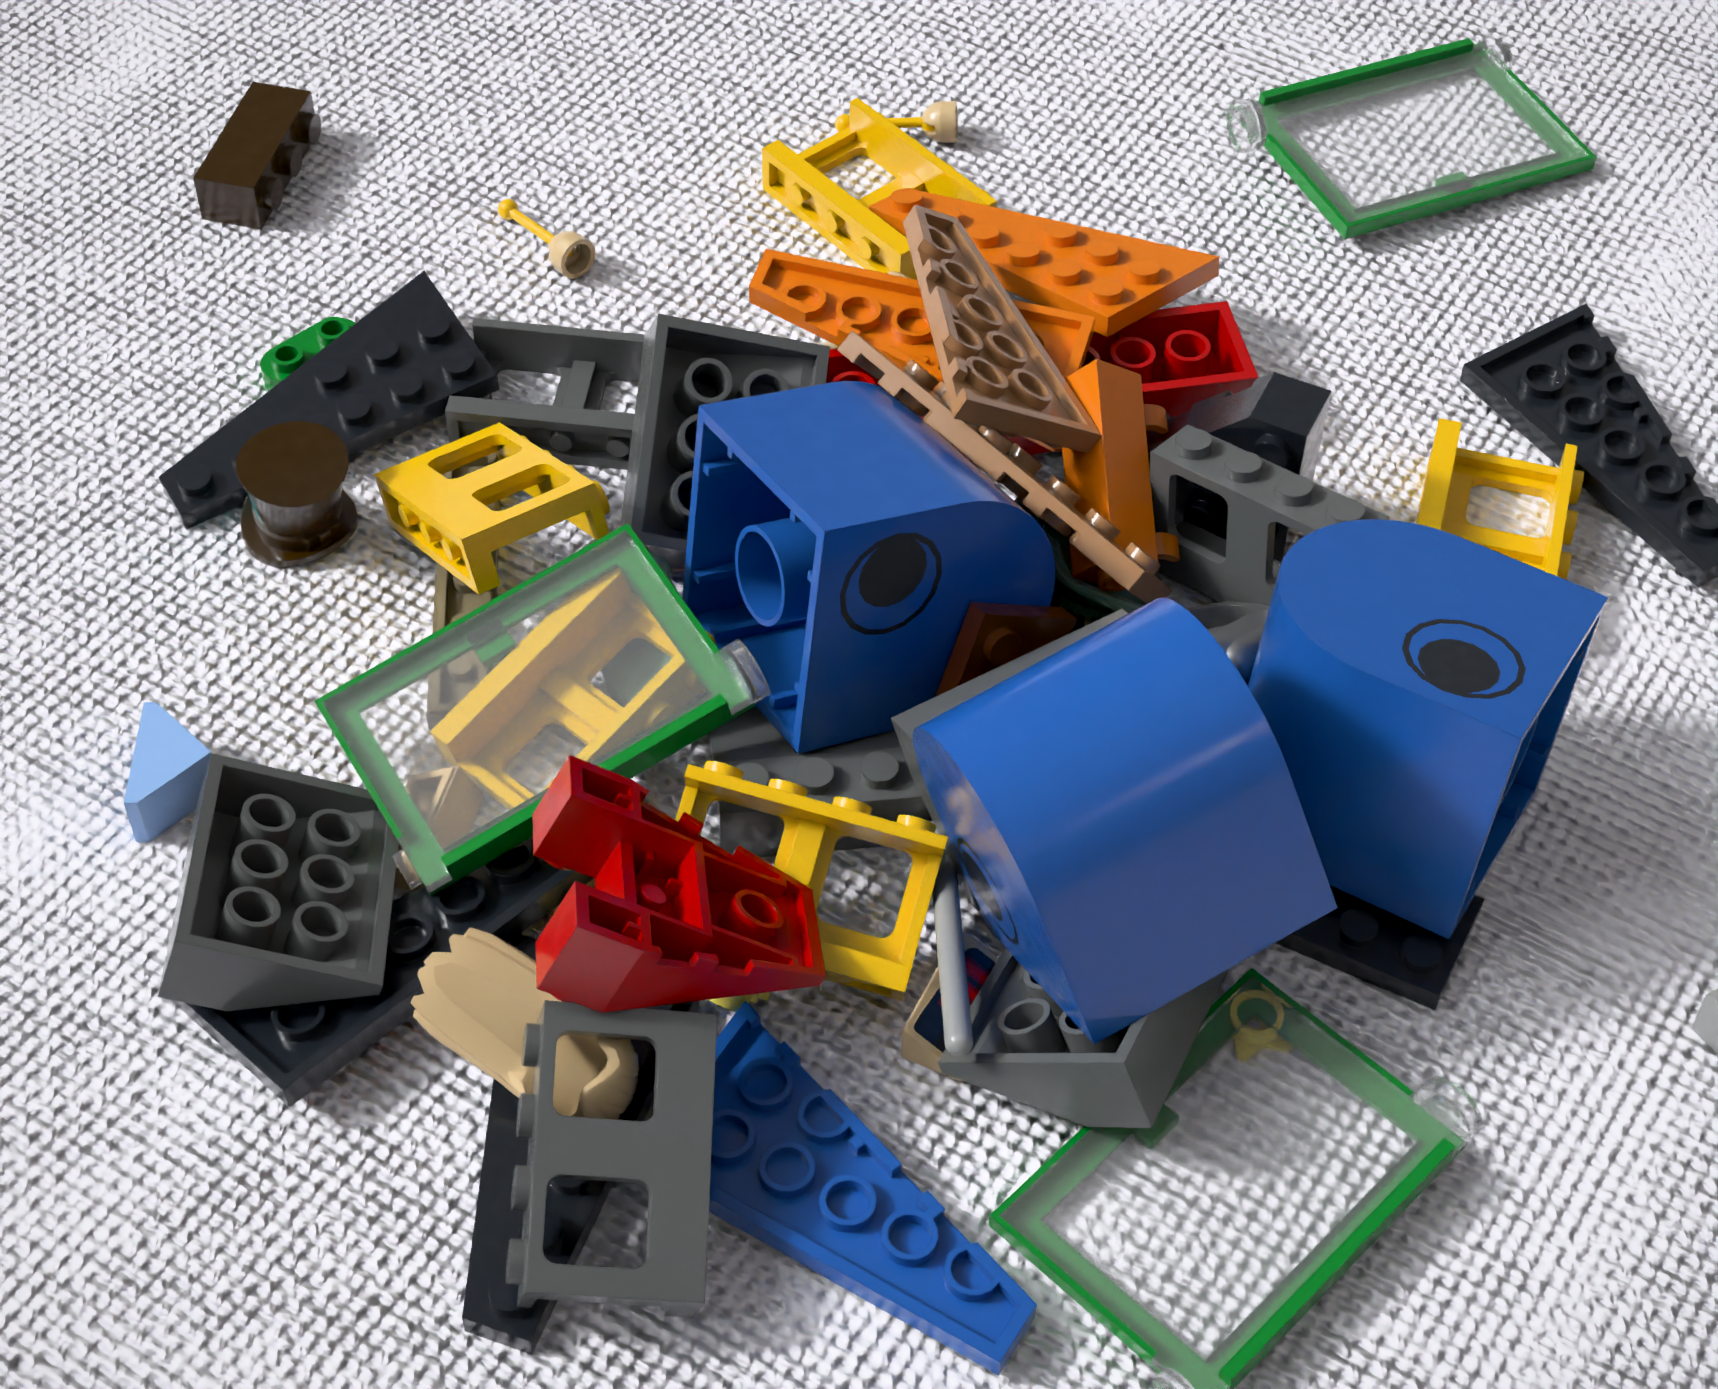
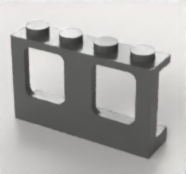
(574, 424)
(1256, 499)
(662, 1154)

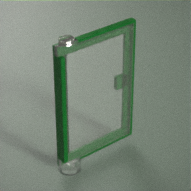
(1410, 135)
(489, 708)
(1243, 1195)

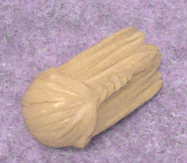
(479, 1009)

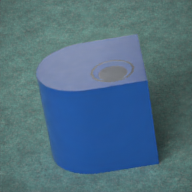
(847, 552)
(1416, 703)
(1125, 817)

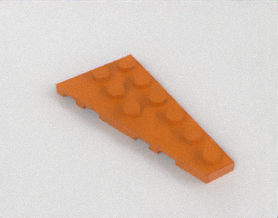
(1067, 263)
(890, 311)

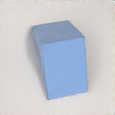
(163, 773)

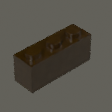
(257, 155)

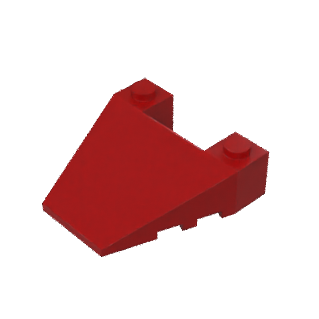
(667, 906)

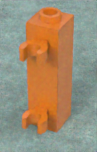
(1116, 470)

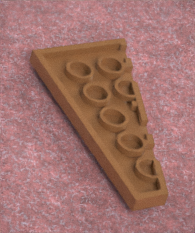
(983, 344)
(1013, 468)

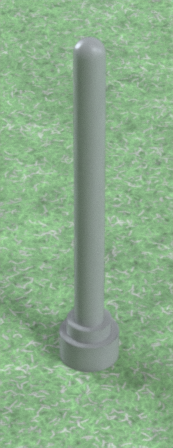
(951, 960)

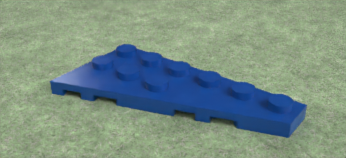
(834, 1198)

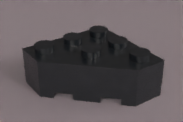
(1273, 419)

